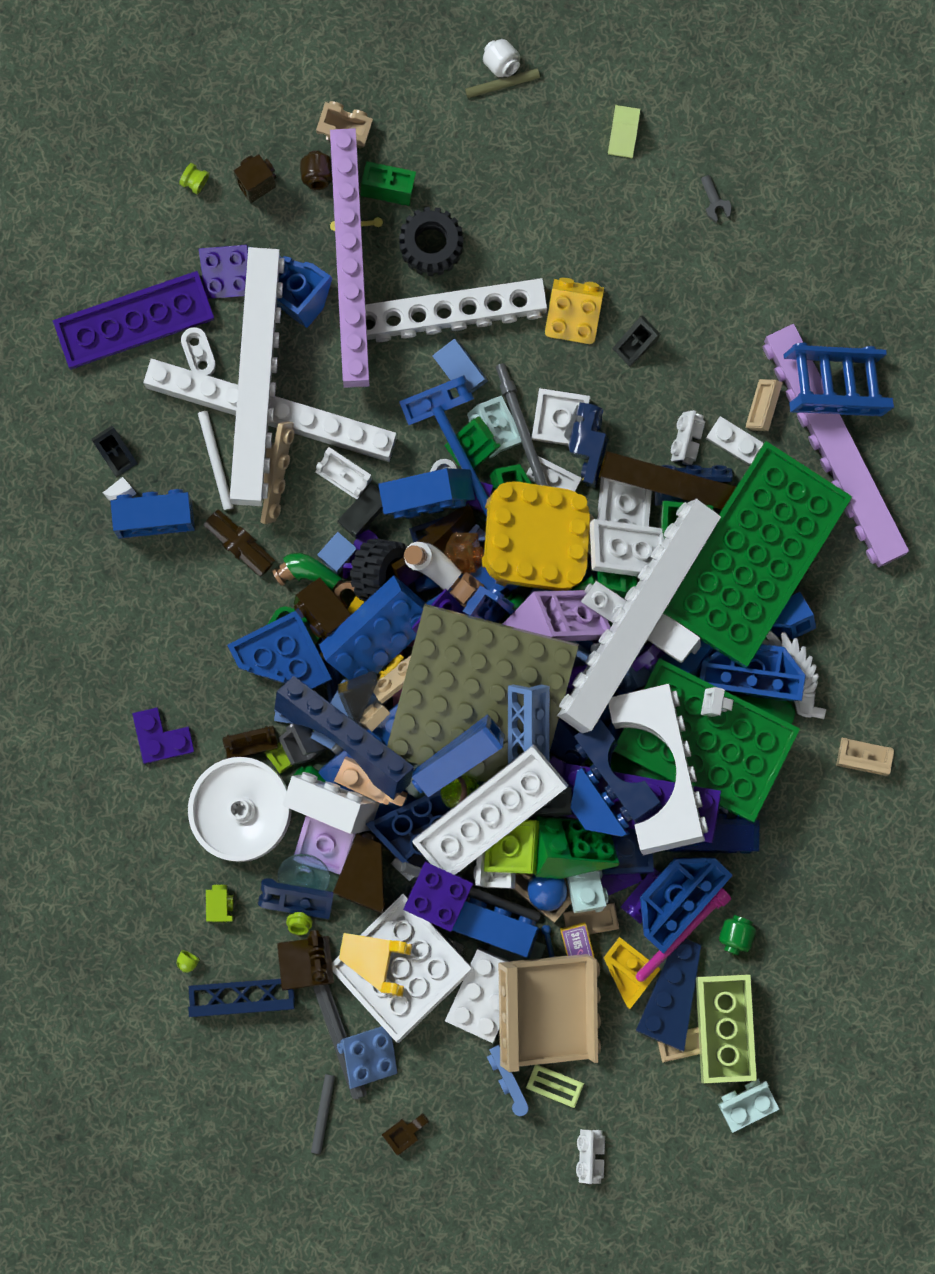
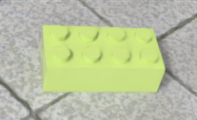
(725, 1029)

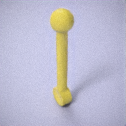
(377, 222)

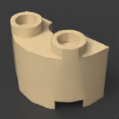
(335, 117)

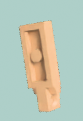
(354, 778)

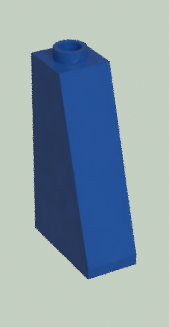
(458, 756)

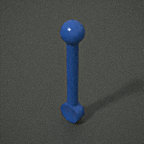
(546, 930)

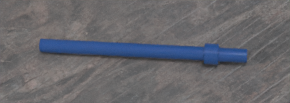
(460, 455)

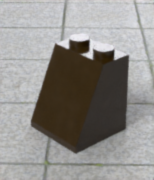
(362, 874)

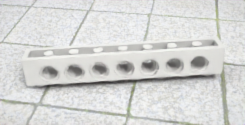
(454, 301)

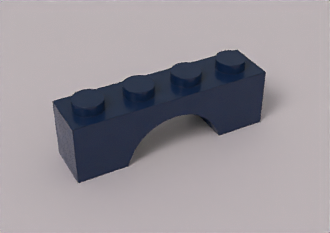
(637, 798)

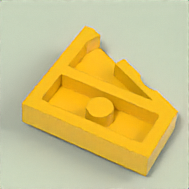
(623, 965)

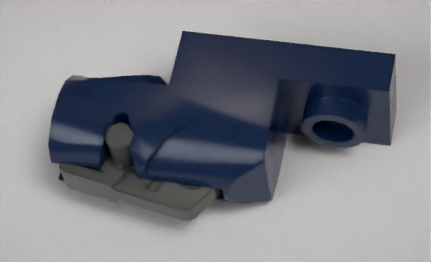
(586, 441)

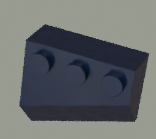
(404, 824)

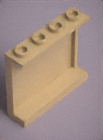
(548, 1011)

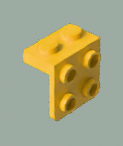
(574, 311)

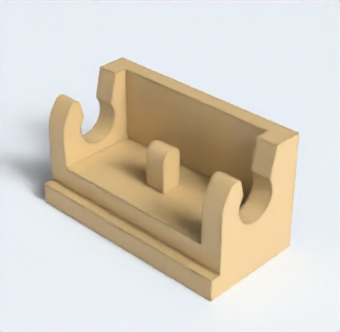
(865, 757)

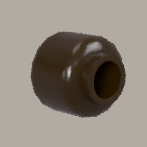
(316, 170)

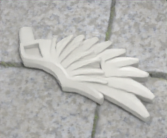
(806, 706)

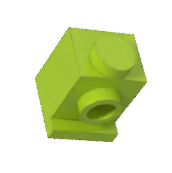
(219, 904)

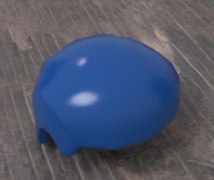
(547, 893)

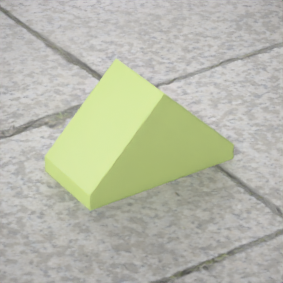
(624, 131)

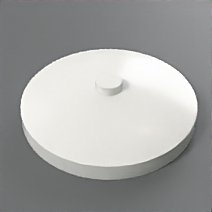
(239, 809)

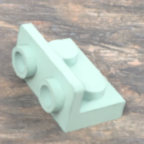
(499, 421)
(748, 1105)

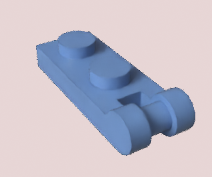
(508, 1083)

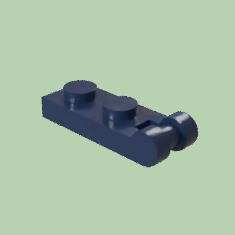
(295, 899)

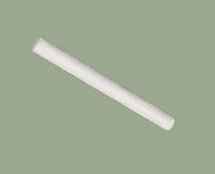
(215, 460)

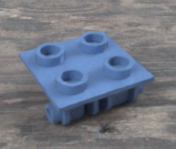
(368, 1056)

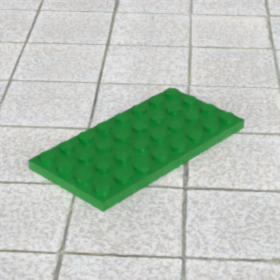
(757, 554)

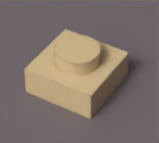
(374, 716)

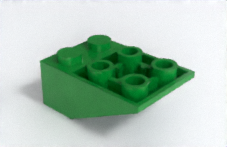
(570, 850)

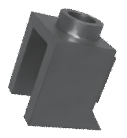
(299, 745)

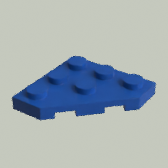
(281, 652)

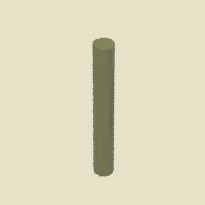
(502, 83)

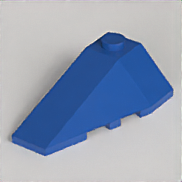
(303, 290)

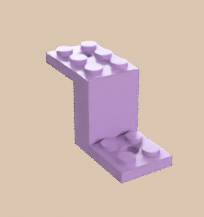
(558, 616)

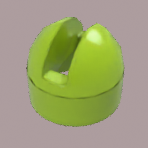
(187, 961)

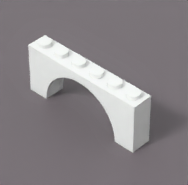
(679, 819)

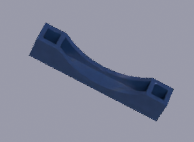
(380, 763)

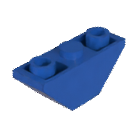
(594, 807)

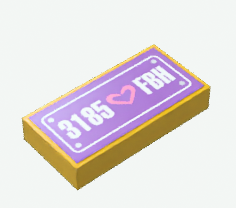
(576, 940)

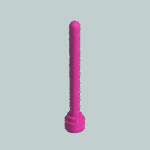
(717, 901)

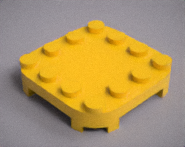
(536, 536)

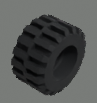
(437, 261)
(373, 566)

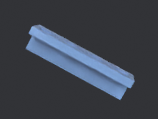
(533, 716)

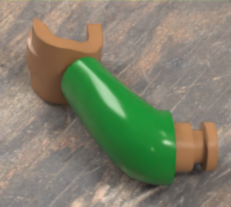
(306, 567)

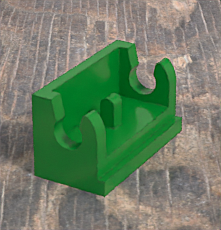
(388, 183)

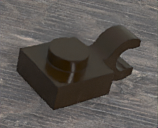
(403, 1135)

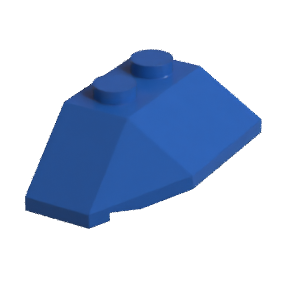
(768, 676)
(679, 897)

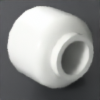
(501, 58)

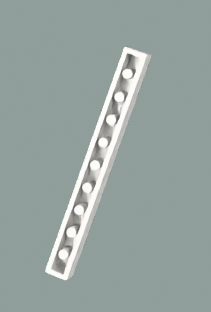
(255, 377)
(307, 420)
(638, 616)

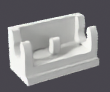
(343, 473)

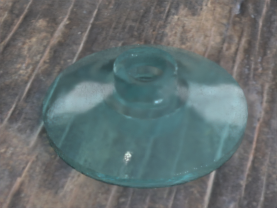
(316, 878)

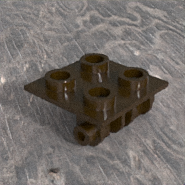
(305, 962)

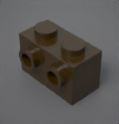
(255, 177)
(320, 608)

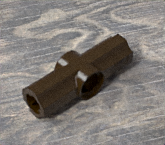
(239, 543)

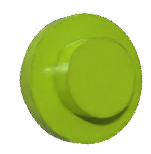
(299, 923)

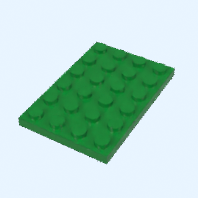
(729, 752)

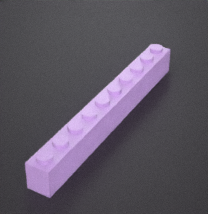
(349, 258)
(839, 457)

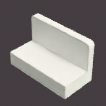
(674, 638)

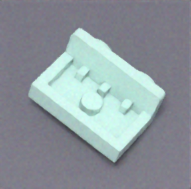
(587, 892)

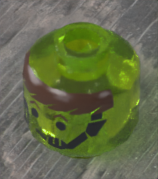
(458, 790)

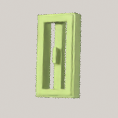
(534, 1077)

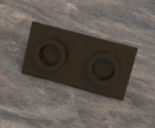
(250, 742)

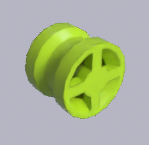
(194, 178)

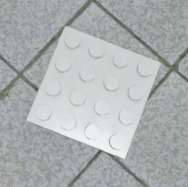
(426, 974)

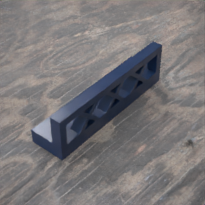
(237, 1008)

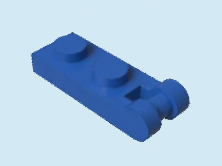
(421, 405)

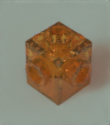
(465, 551)

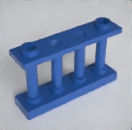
(830, 402)

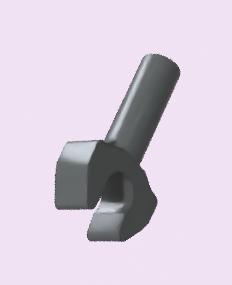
(714, 200)

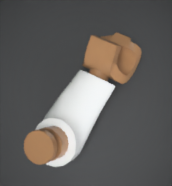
(441, 570)

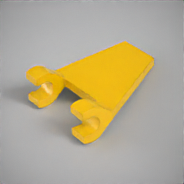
(371, 959)

